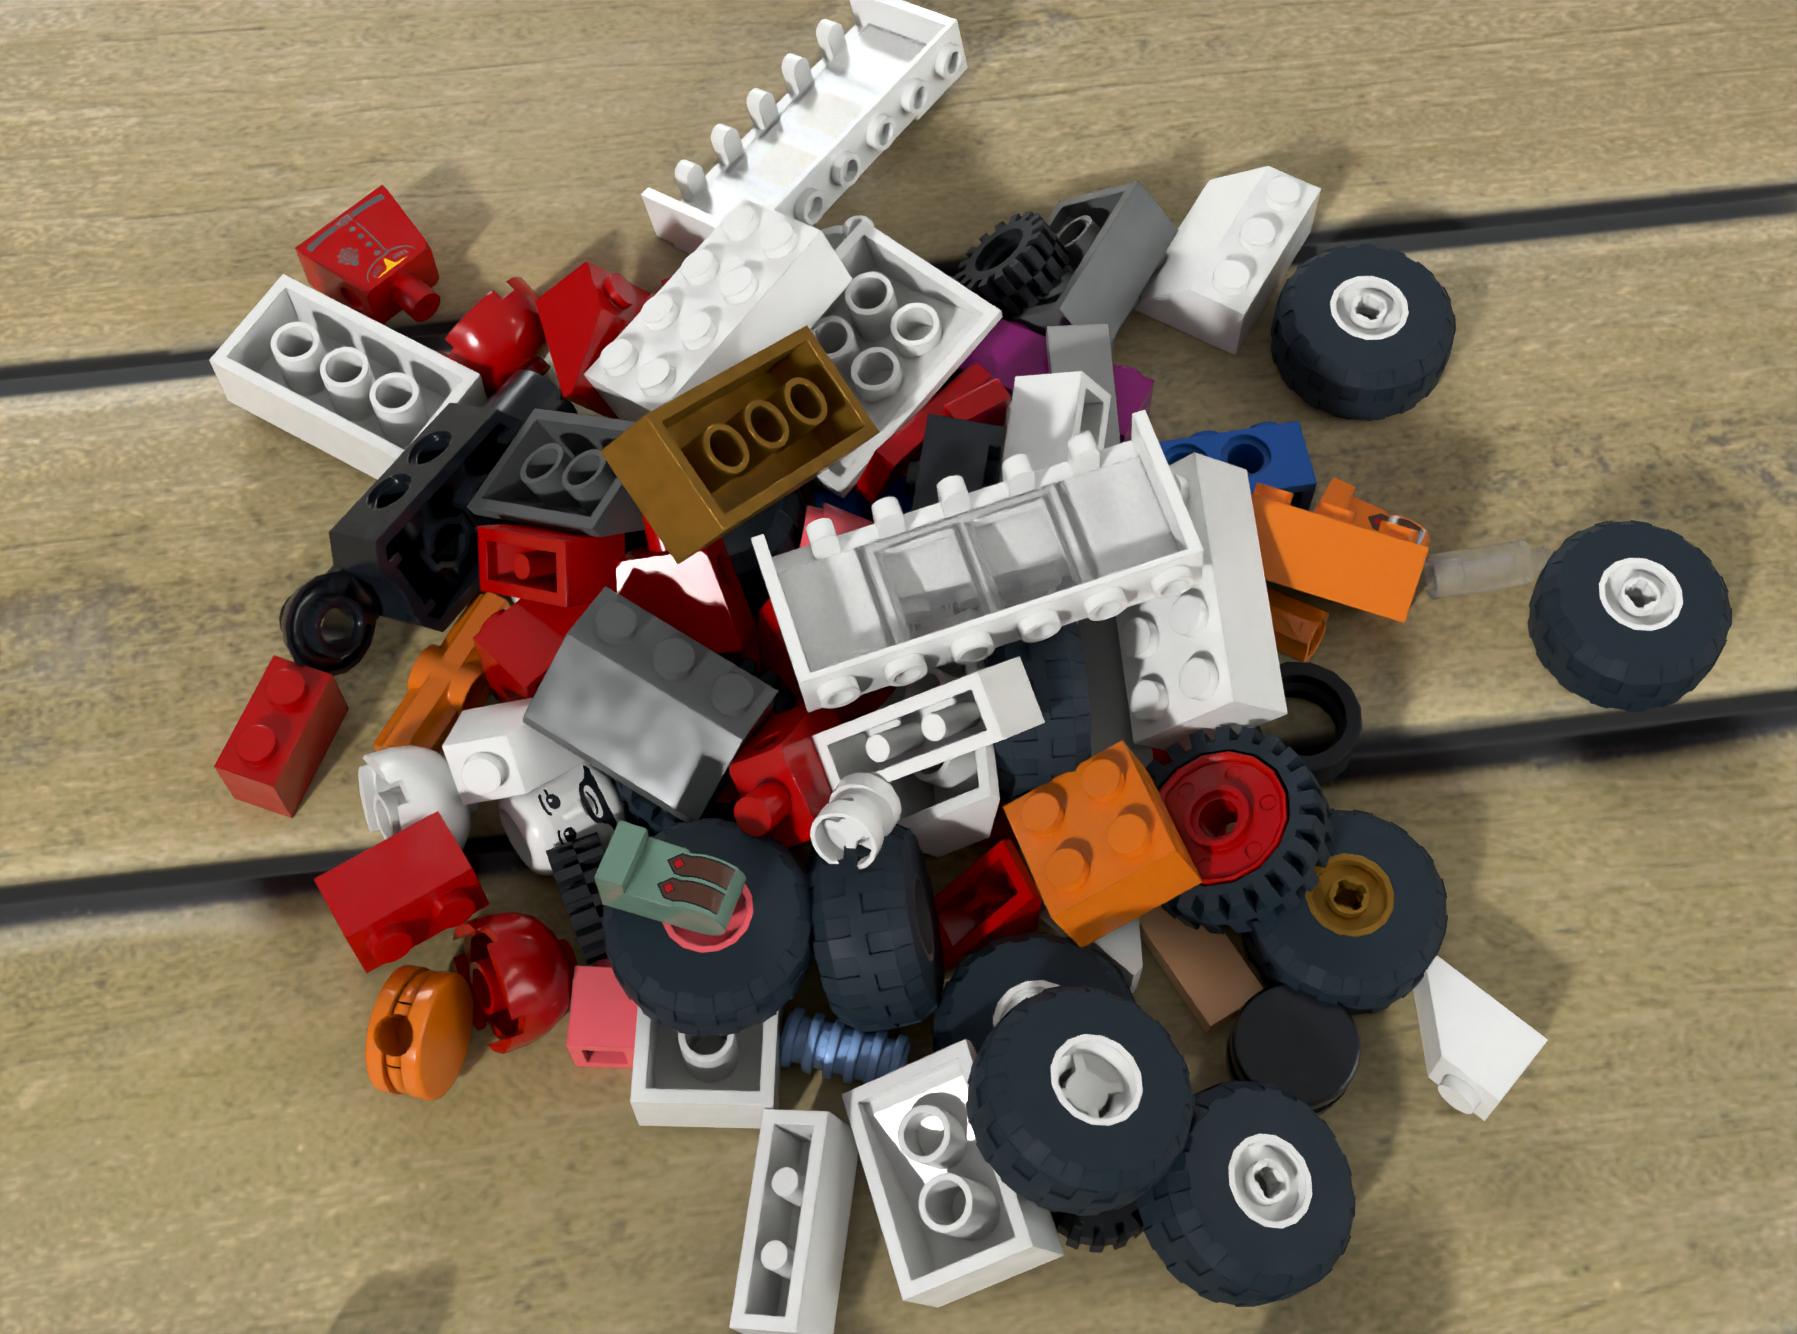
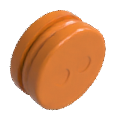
(419, 1032)

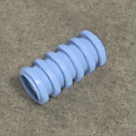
(840, 1048)

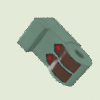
(667, 882)

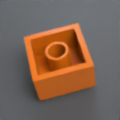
(1101, 845)

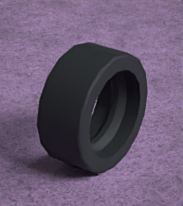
(1338, 701)

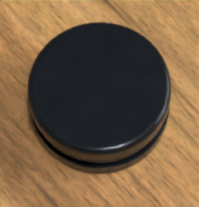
(1295, 1045)

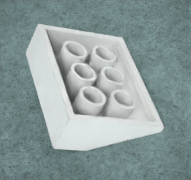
(894, 337)

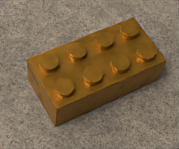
(739, 443)

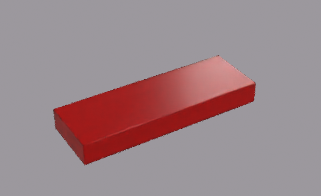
(893, 456)

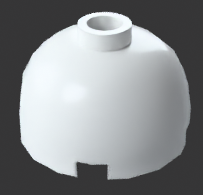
(407, 786)

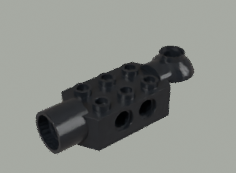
(411, 538)

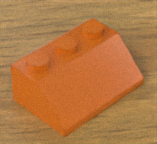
(1337, 559)

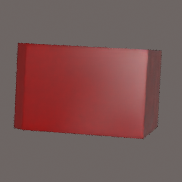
(987, 903)

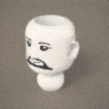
(560, 812)

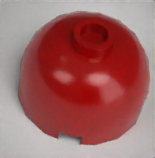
(501, 336)
(515, 976)

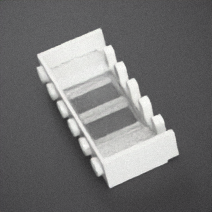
(825, 126)
(982, 567)

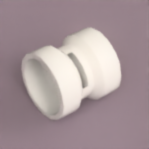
(858, 812)

